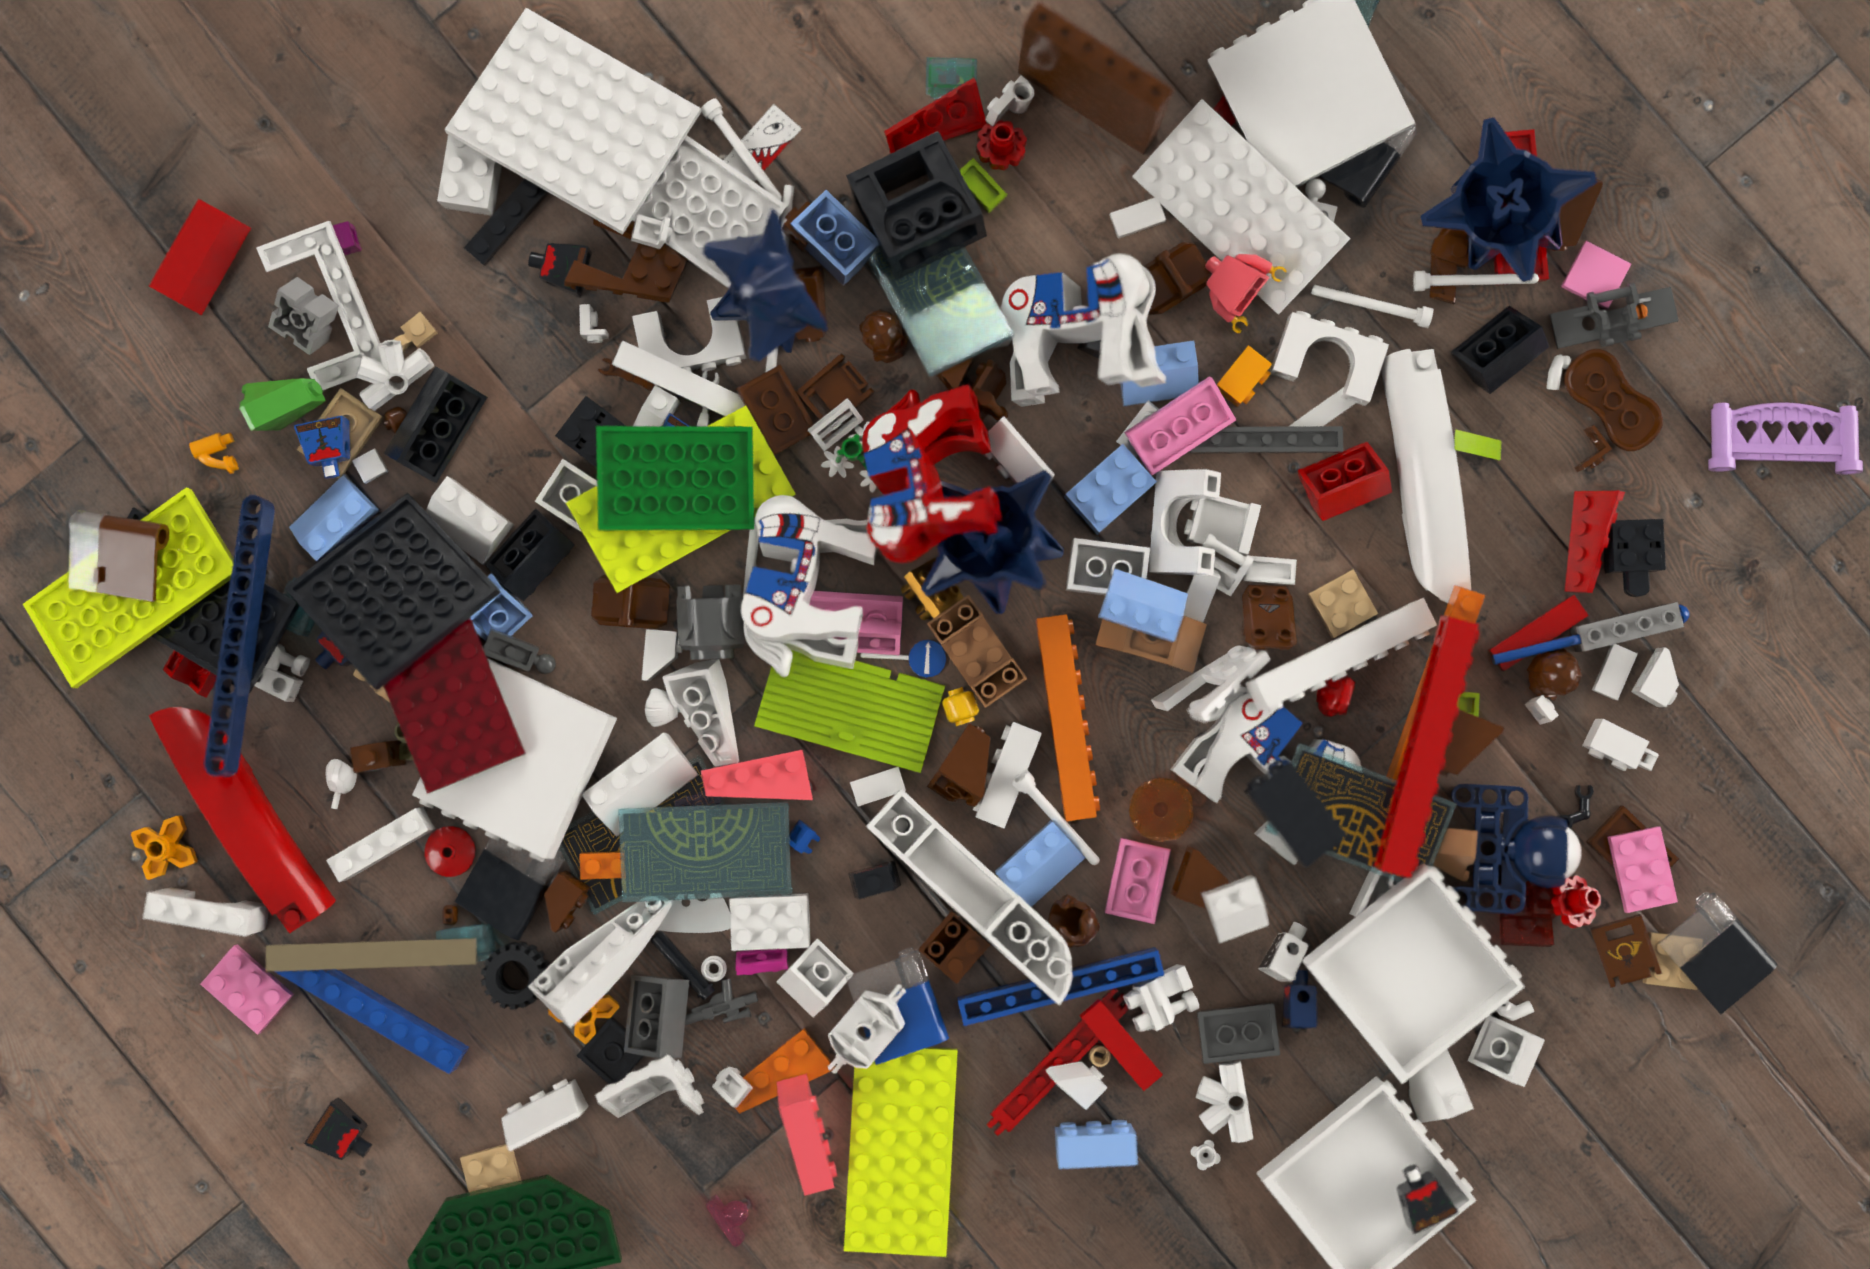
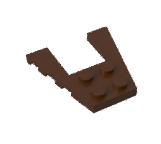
(650, 274)

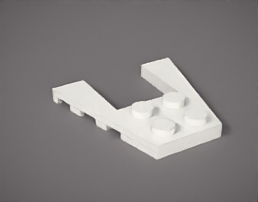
(1225, 672)

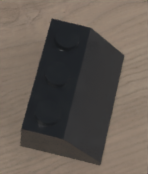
(1500, 349)
(529, 555)

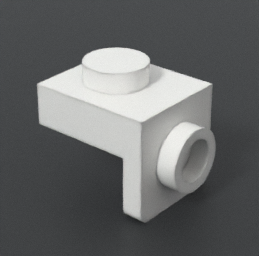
(651, 231)

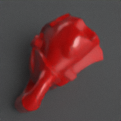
(1335, 696)

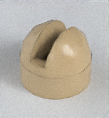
(1096, 1060)

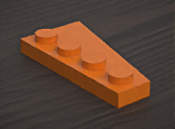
(794, 1058)

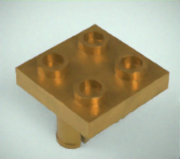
(933, 604)

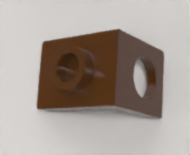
(790, 232)
(1601, 445)

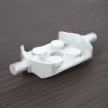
(877, 1013)

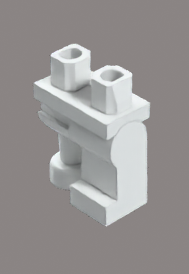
(279, 683)
(1154, 1001)

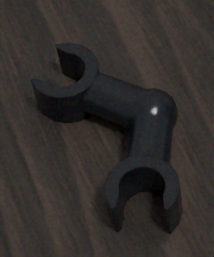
(1584, 807)

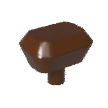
(449, 915)

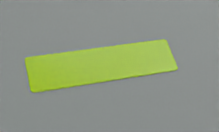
(1477, 444)

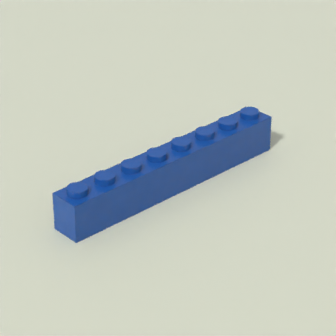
(1085, 981)
(381, 1016)

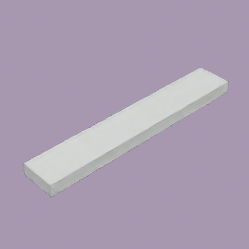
(676, 379)

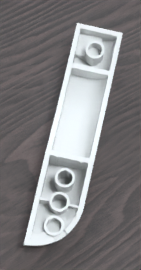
(1427, 471)
(975, 893)

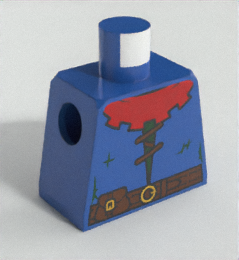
(325, 443)

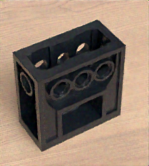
(923, 221)

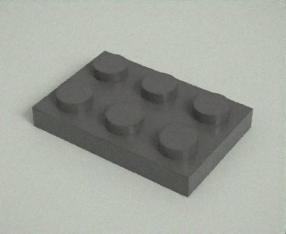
(1238, 1033)

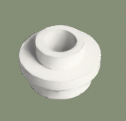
(705, 968)

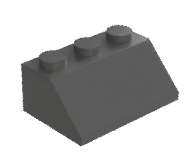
(656, 1016)

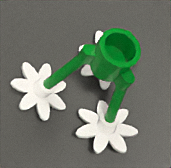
(852, 451)

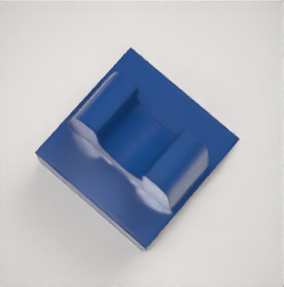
(801, 837)

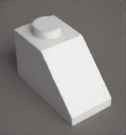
(659, 652)
(1658, 680)
(1079, 1082)

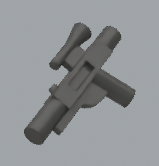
(723, 1003)

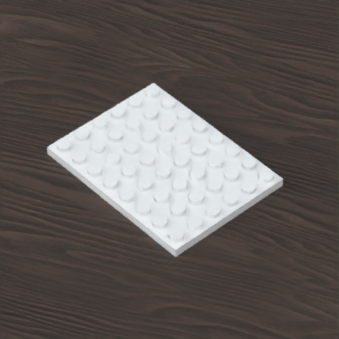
(573, 121)

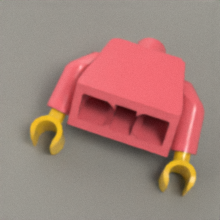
(1236, 284)

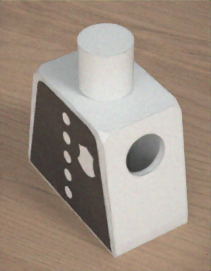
(1278, 961)

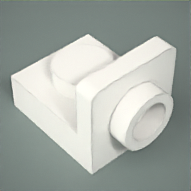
(588, 321)
(732, 1086)

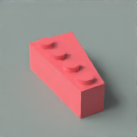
(768, 777)
(805, 1134)

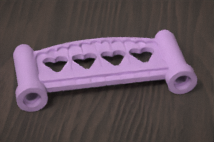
(1730, 445)

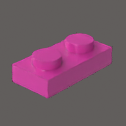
(761, 961)

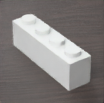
(1010, 761)
(380, 844)

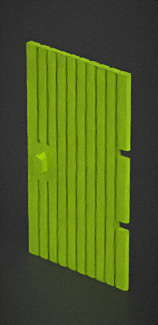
(853, 710)

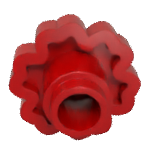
(1001, 145)
(1575, 902)

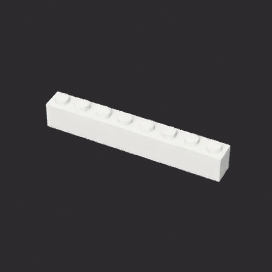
(1341, 654)

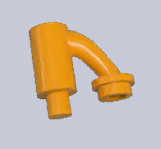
(211, 444)

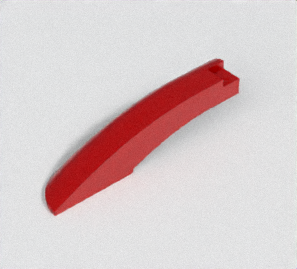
(244, 822)

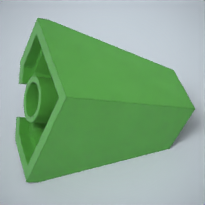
(279, 402)

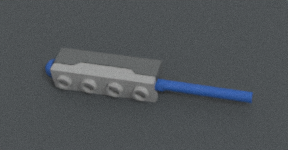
(1608, 631)

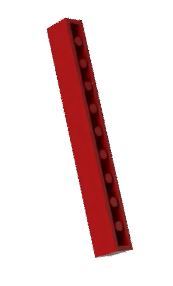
(1426, 746)

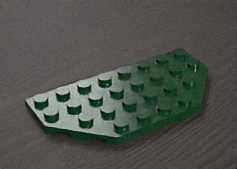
(519, 1227)

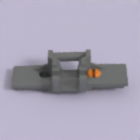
(1617, 325)

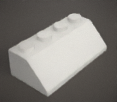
(641, 781)

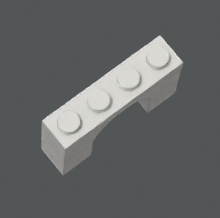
(724, 347)
(1364, 353)
(1172, 493)
(181, 908)

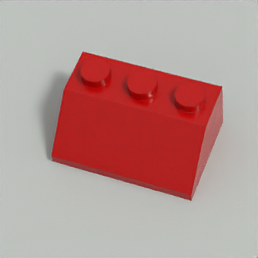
(1345, 481)

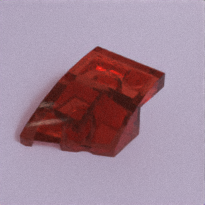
(1533, 923)

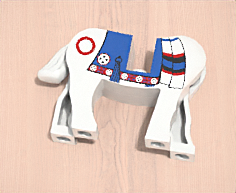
(1051, 311)
(778, 603)
(1243, 732)

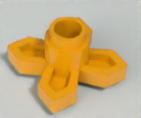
(164, 847)
(585, 1027)

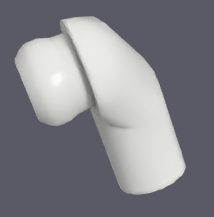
(1554, 374)
(1514, 1012)

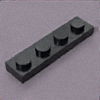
(505, 221)

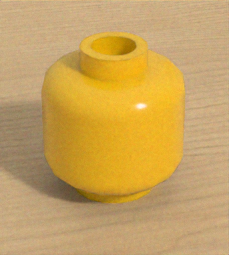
(960, 706)

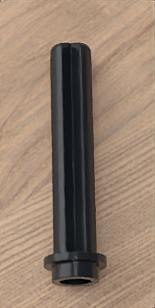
(682, 965)

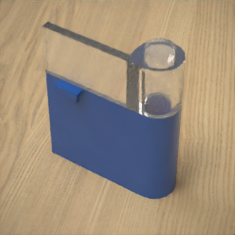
(917, 1006)

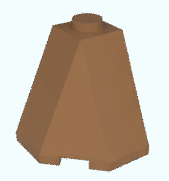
(1457, 852)

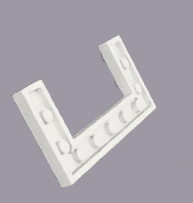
(324, 244)

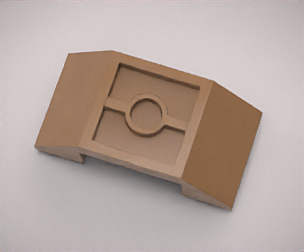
(976, 651)
(1178, 654)

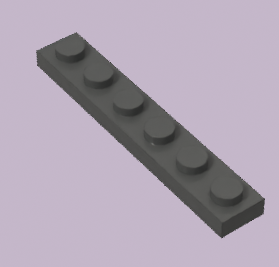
(1274, 440)

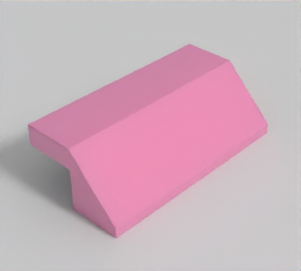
(880, 621)

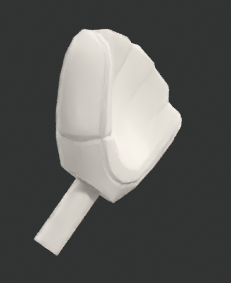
(659, 708)
(339, 779)

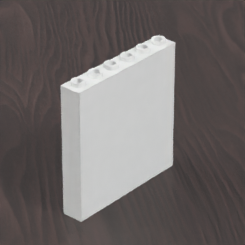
(1311, 89)
(537, 793)
(1414, 972)
(1346, 1176)

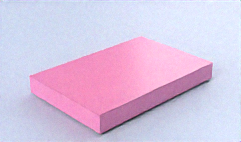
(1137, 881)

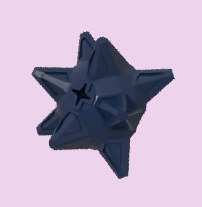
(1508, 203)
(763, 289)
(998, 557)

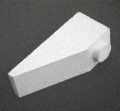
(657, 408)

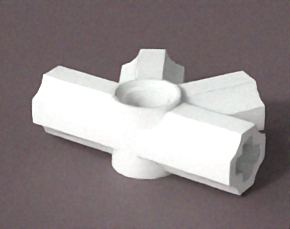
(391, 365)
(1222, 1111)

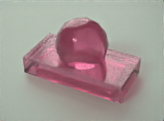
(729, 1218)

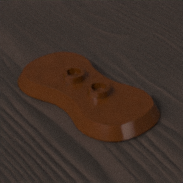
(1627, 415)

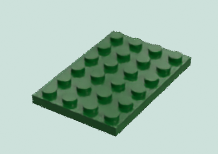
(674, 478)

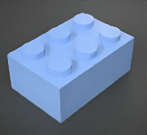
(1110, 489)
(1095, 1144)

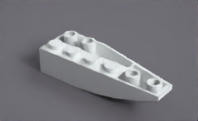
(597, 961)

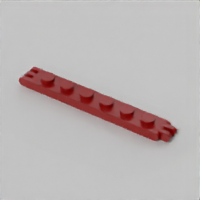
(1038, 1082)

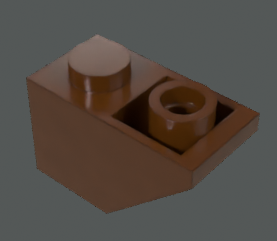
(564, 898)

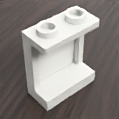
(1224, 518)

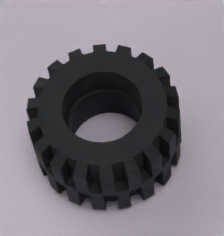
(495, 981)

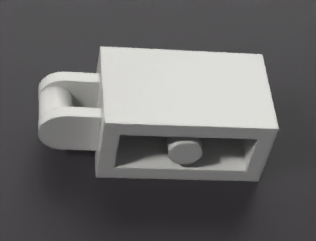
(1618, 746)

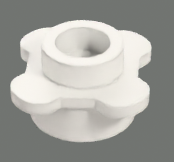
(1210, 1160)

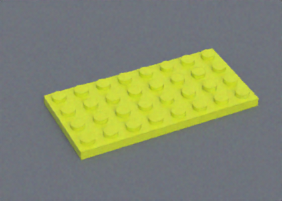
(637, 554)
(95, 629)
(901, 1154)

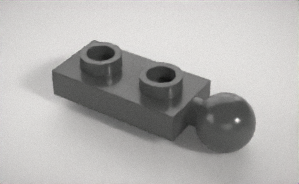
(517, 652)

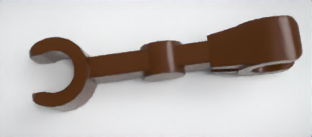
(617, 372)

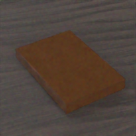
(776, 409)
(1618, 823)

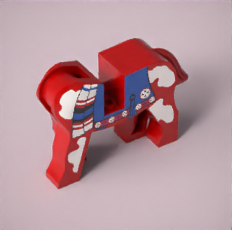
(901, 462)

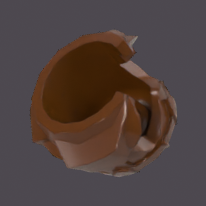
(884, 336)
(1554, 674)
(1073, 921)

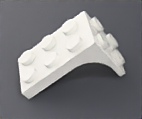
(648, 1083)

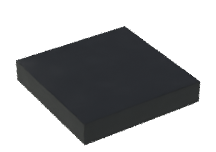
(606, 1053)

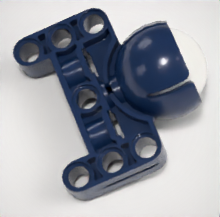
(1537, 849)

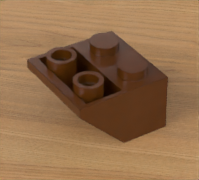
(954, 946)

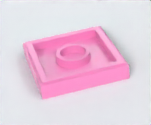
(1595, 272)

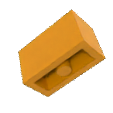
(1243, 376)

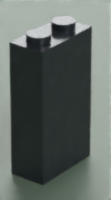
(1294, 812)

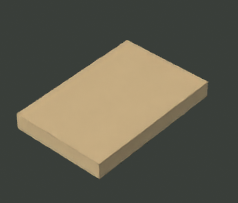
(362, 423)

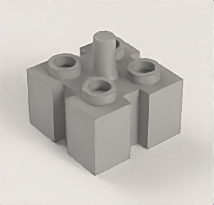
(303, 315)

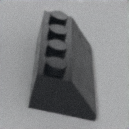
(435, 425)

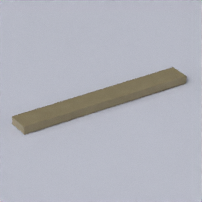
(371, 954)

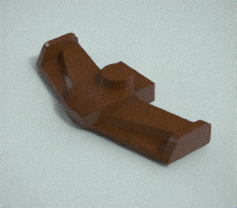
(1447, 253)

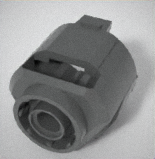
(711, 624)

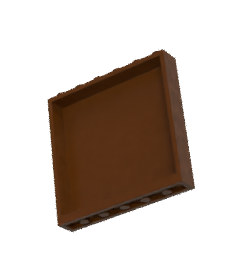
(1092, 78)

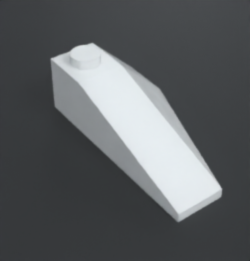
(704, 702)
(1438, 1091)

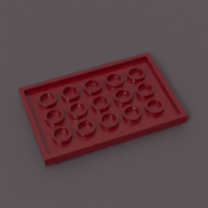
(453, 711)

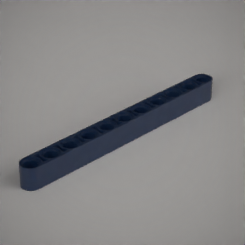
(245, 648)

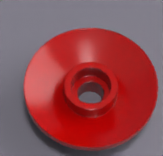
(462, 849)

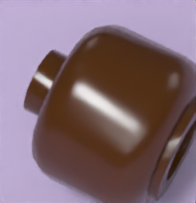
(394, 418)

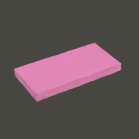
(1180, 426)

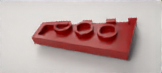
(950, 115)
(1590, 527)

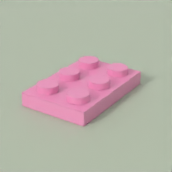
(1642, 869)
(247, 989)

